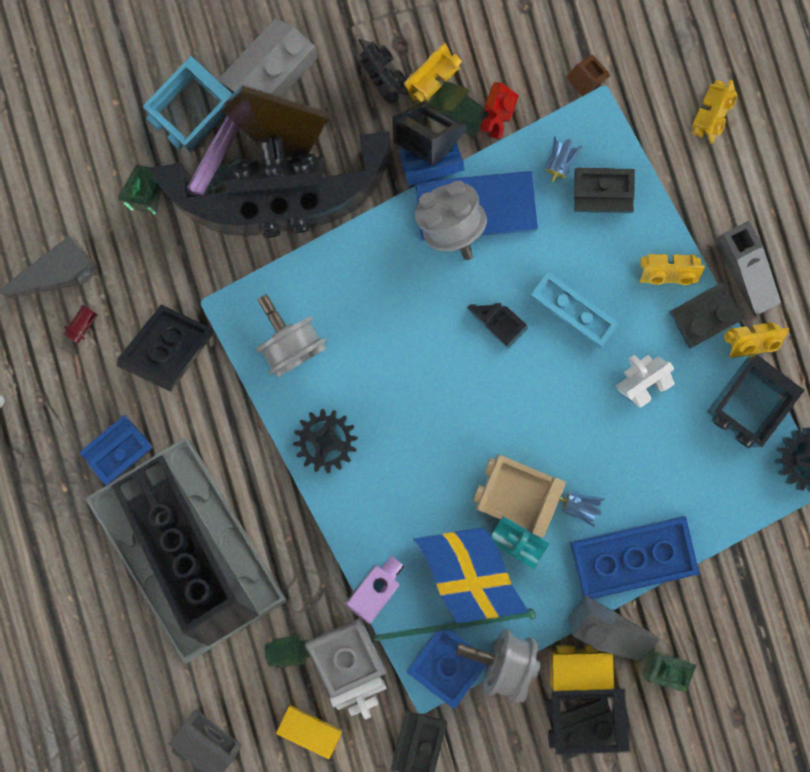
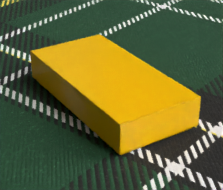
(309, 732)

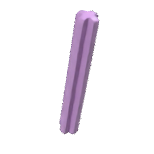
(212, 158)

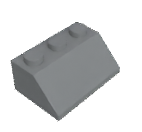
(271, 61)

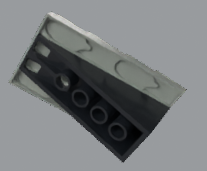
(186, 550)

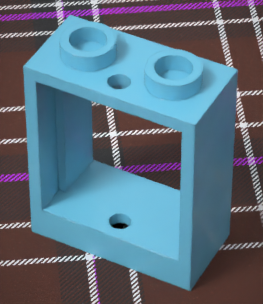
(170, 89)

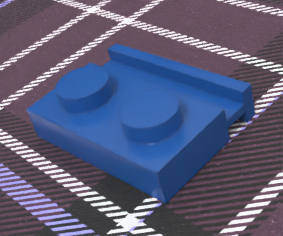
(418, 170)
(116, 450)

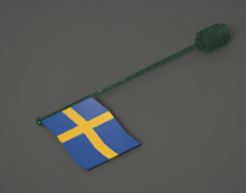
(468, 579)

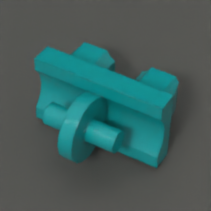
(519, 542)

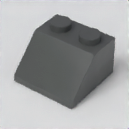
(204, 744)

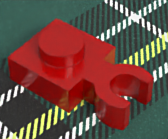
(500, 109)

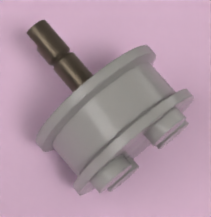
(451, 218)
(290, 343)
(508, 665)

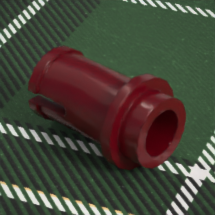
(80, 324)

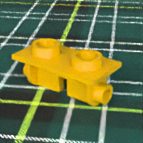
(423, 81)
(713, 121)
(684, 270)
(764, 338)

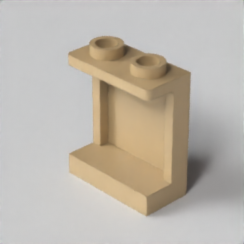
(519, 494)

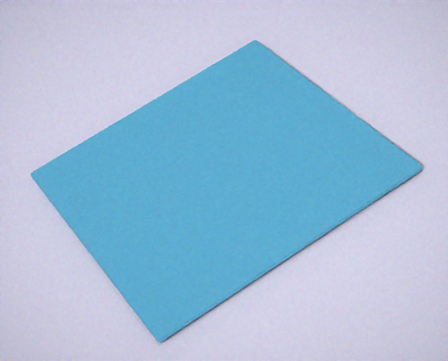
(445, 395)

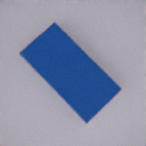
(504, 197)
(634, 557)

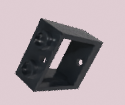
(774, 379)
(620, 721)

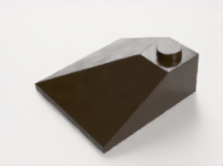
(270, 115)

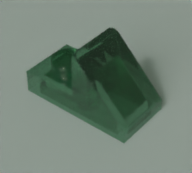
(456, 102)
(668, 670)

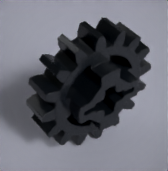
(310, 436)
(789, 460)

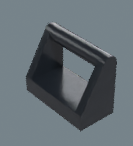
(421, 140)

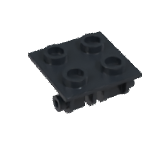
(378, 63)

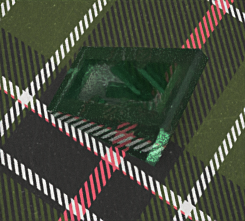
(141, 191)

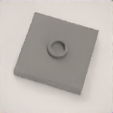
(345, 657)

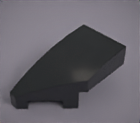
(500, 322)

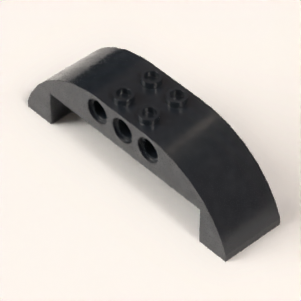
(229, 211)

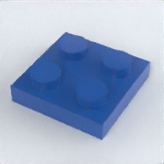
(444, 671)

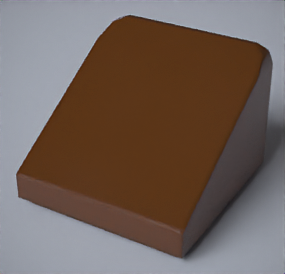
(588, 75)

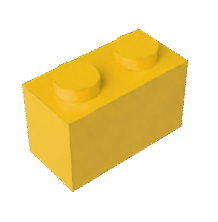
(580, 668)

